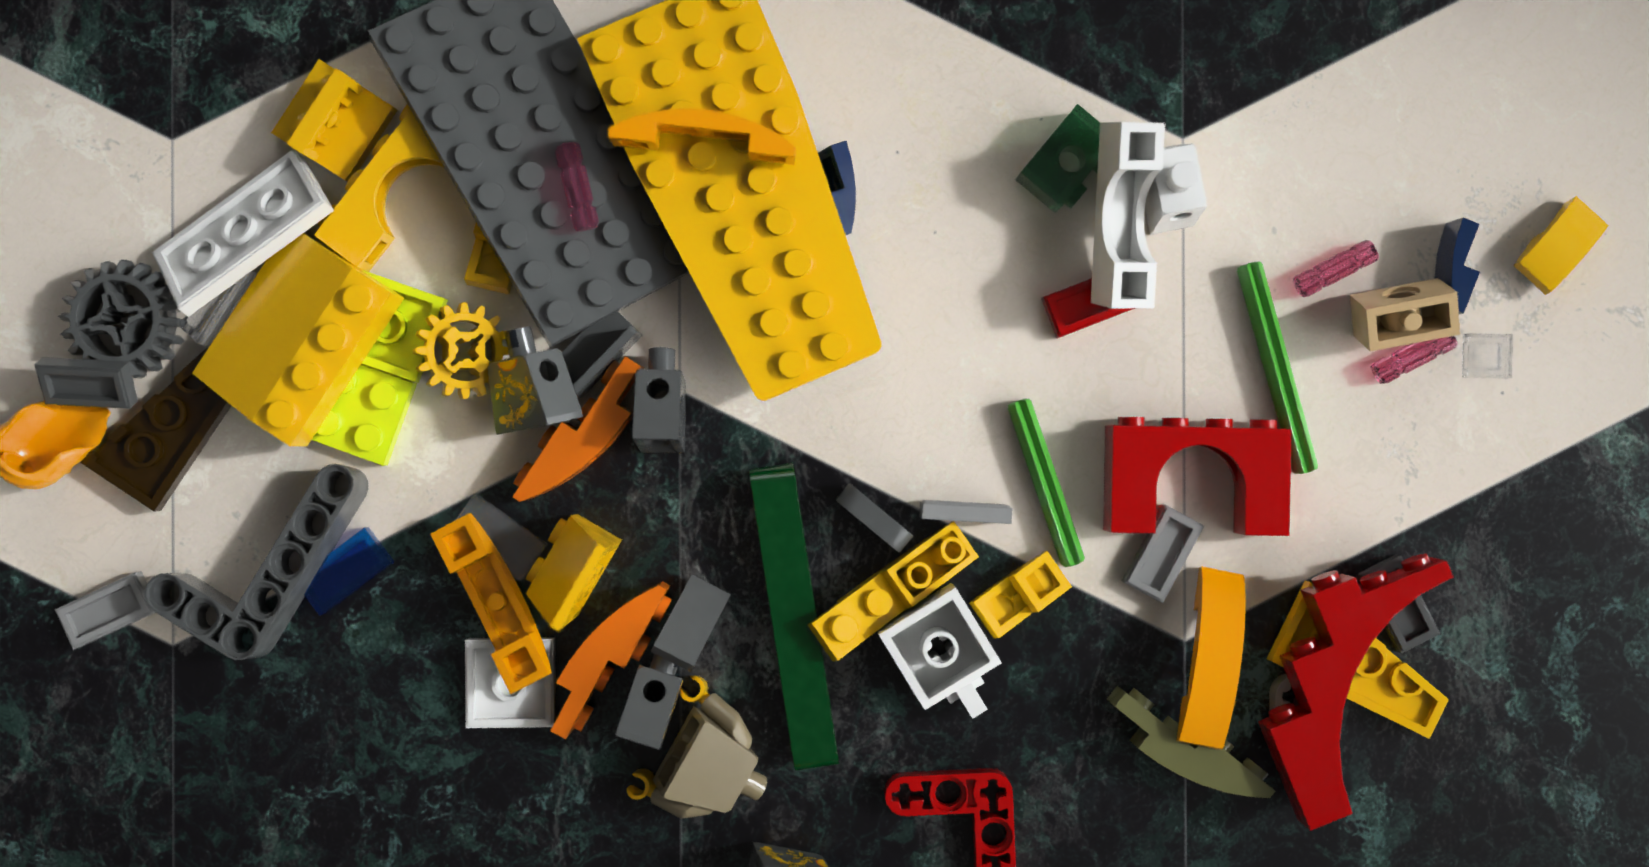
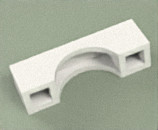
(1127, 165)

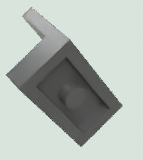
(596, 349)

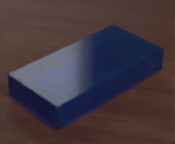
(347, 570)

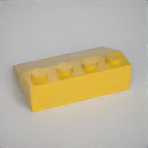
(297, 339)

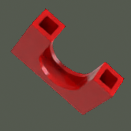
(1255, 455)

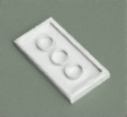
(241, 232)

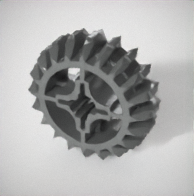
(110, 288)

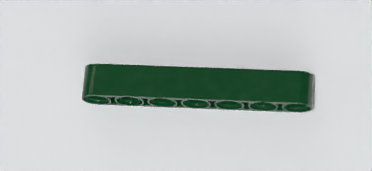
(791, 612)

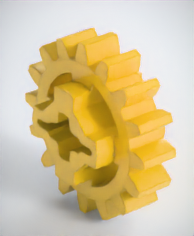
(447, 337)

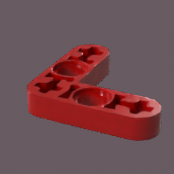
(968, 802)

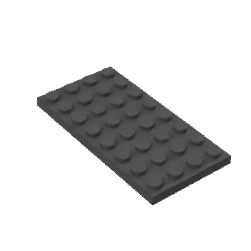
(495, 100)

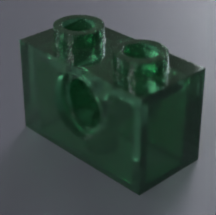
(1044, 174)

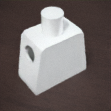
(1176, 191)

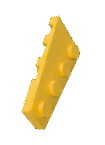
(1381, 680)

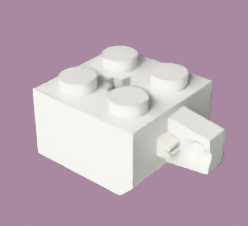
(957, 670)

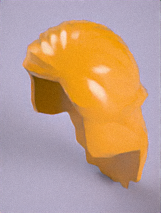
(47, 441)

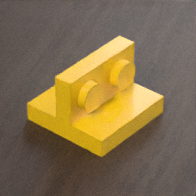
(334, 120)

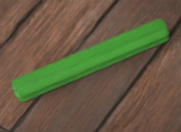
(1046, 482)

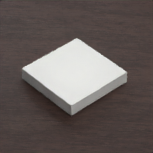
(489, 700)

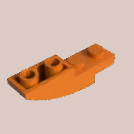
(572, 449)
(614, 640)

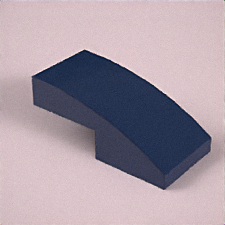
(841, 181)
(1451, 256)

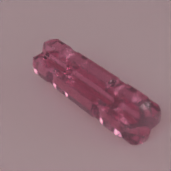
(576, 186)
(1335, 268)
(1410, 358)

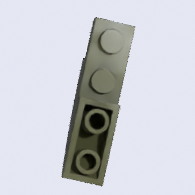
(1197, 763)

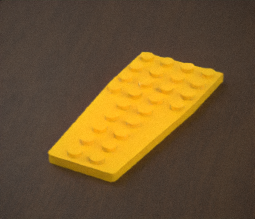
(749, 231)

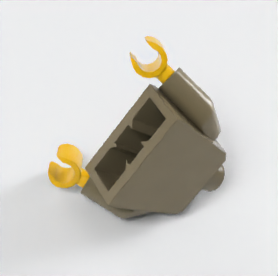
(705, 763)

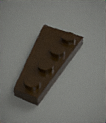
(161, 441)

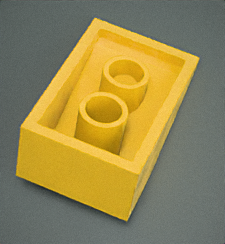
(570, 570)

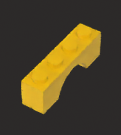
(359, 222)

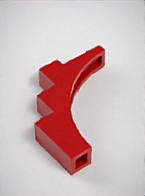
(1347, 620)

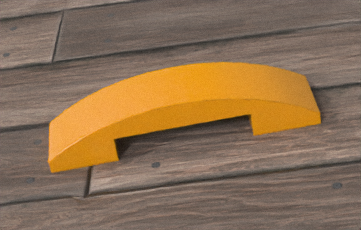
(645, 130)
(496, 599)
(1215, 658)

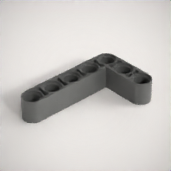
(273, 574)

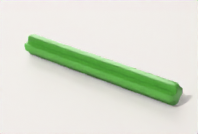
(1277, 365)

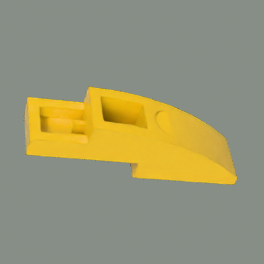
(892, 590)

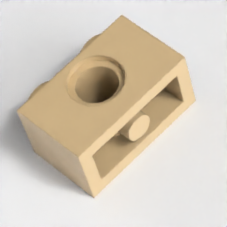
(1405, 314)

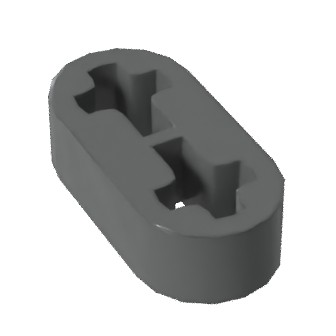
(874, 517)

